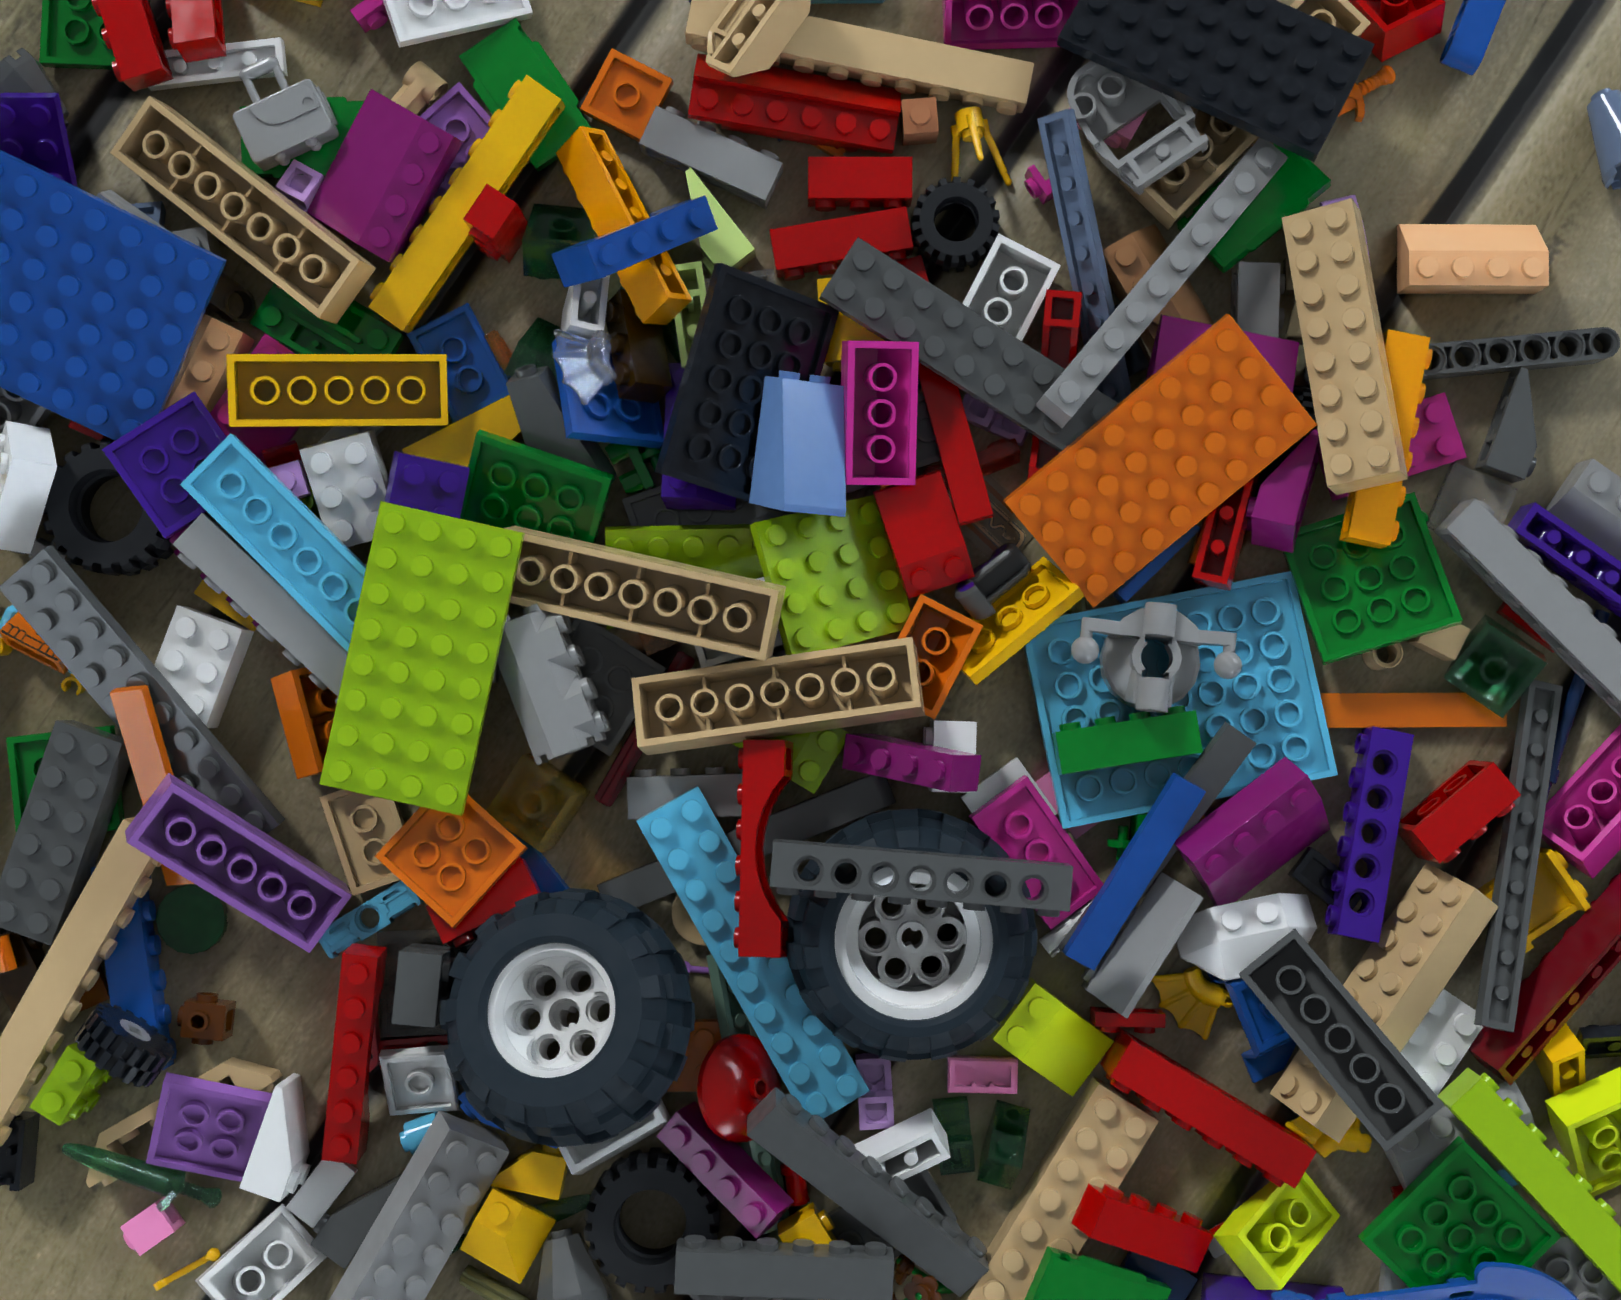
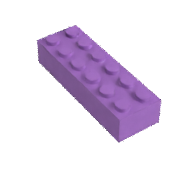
(237, 863)

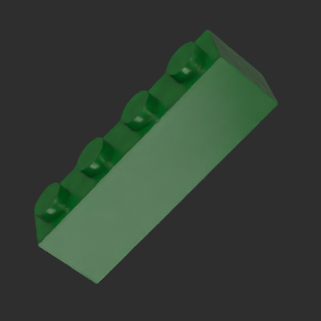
(1126, 742)

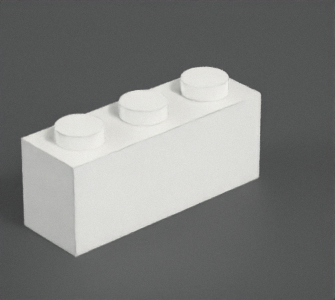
(908, 1145)

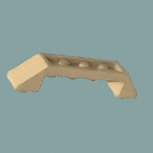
(242, 1074)

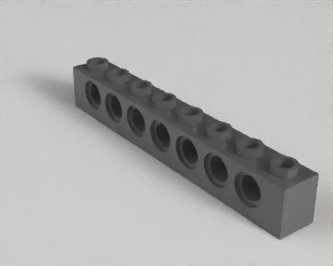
(1053, 876)

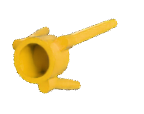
(972, 128)

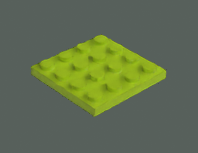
(835, 577)

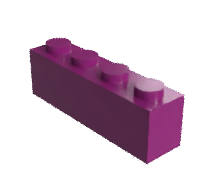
(912, 762)
(725, 1171)

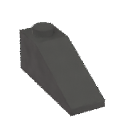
(1511, 435)
(347, 1227)

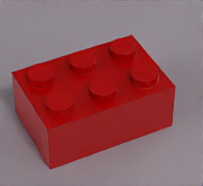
(1457, 811)

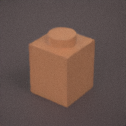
(919, 121)

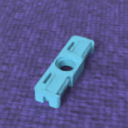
(349, 928)

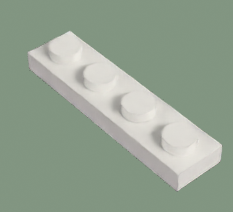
(222, 68)

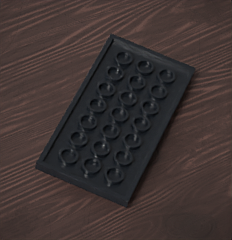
(1230, 58)

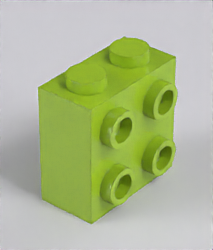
(70, 1087)

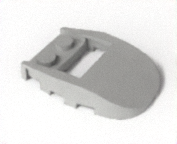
(1110, 101)

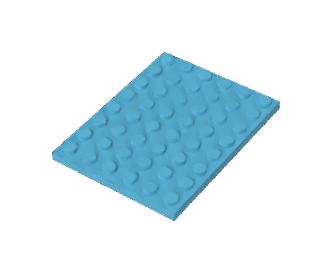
(1269, 701)

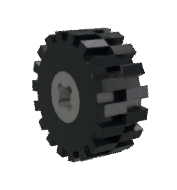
(124, 1045)

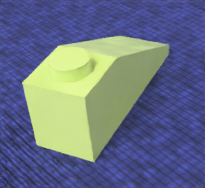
(726, 243)
(688, 318)

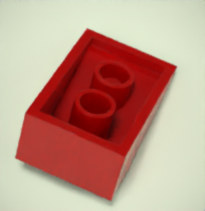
(1399, 23)
(923, 534)

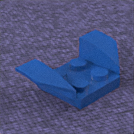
(1268, 1040)

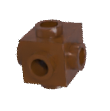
(206, 1018)

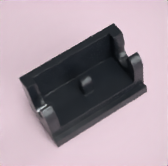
(20, 1152)

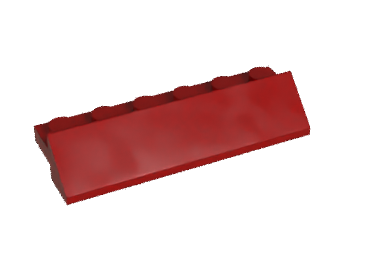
(797, 107)

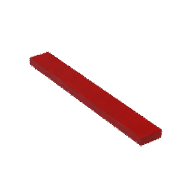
(953, 436)

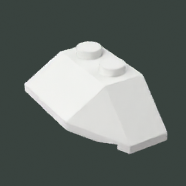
(1237, 933)

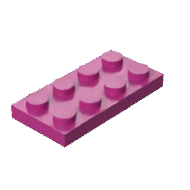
(1435, 442)
(1030, 831)

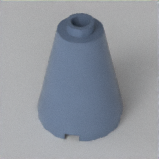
(1605, 124)

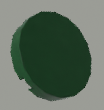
(191, 919)

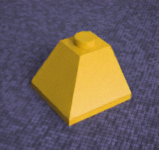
(507, 1234)

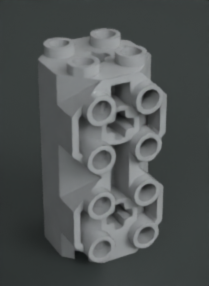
(548, 686)

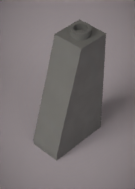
(541, 421)

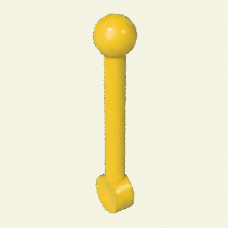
(212, 1255)

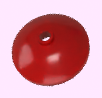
(733, 1082)

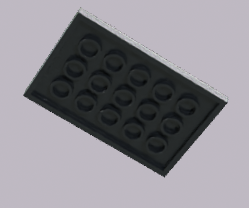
(740, 338)

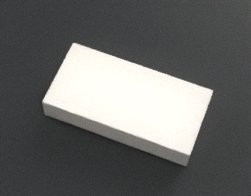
(321, 1190)

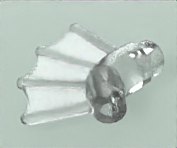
(584, 362)

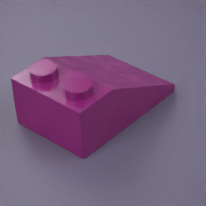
(1282, 498)

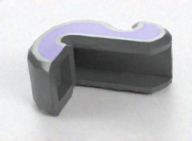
(992, 581)

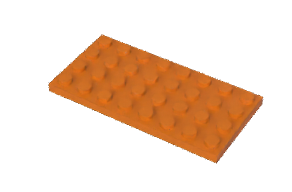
(1160, 460)

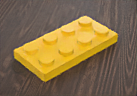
(1020, 617)

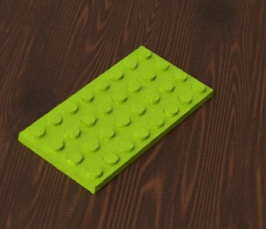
(421, 658)

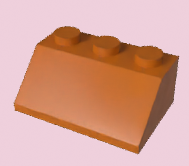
(942, 645)
(306, 719)

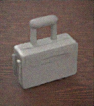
(284, 122)

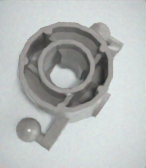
(1123, 646)

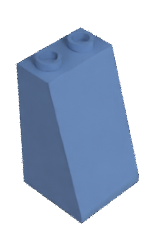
(800, 446)

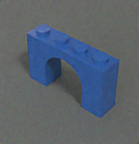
(634, 243)

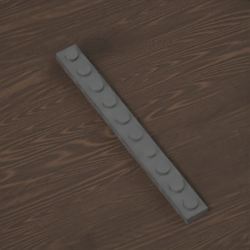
(1518, 858)

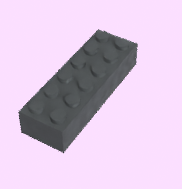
(61, 829)
(1341, 1040)

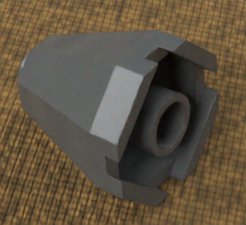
(26, 76)
(569, 1270)

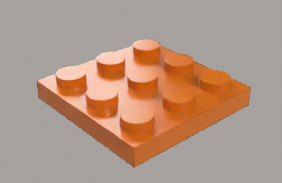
(451, 857)

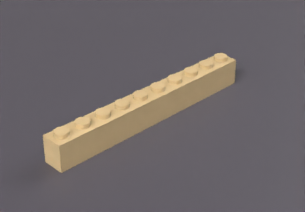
(890, 60)
(69, 971)

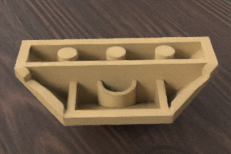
(753, 34)

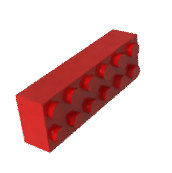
(1209, 1109)

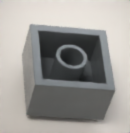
(422, 984)

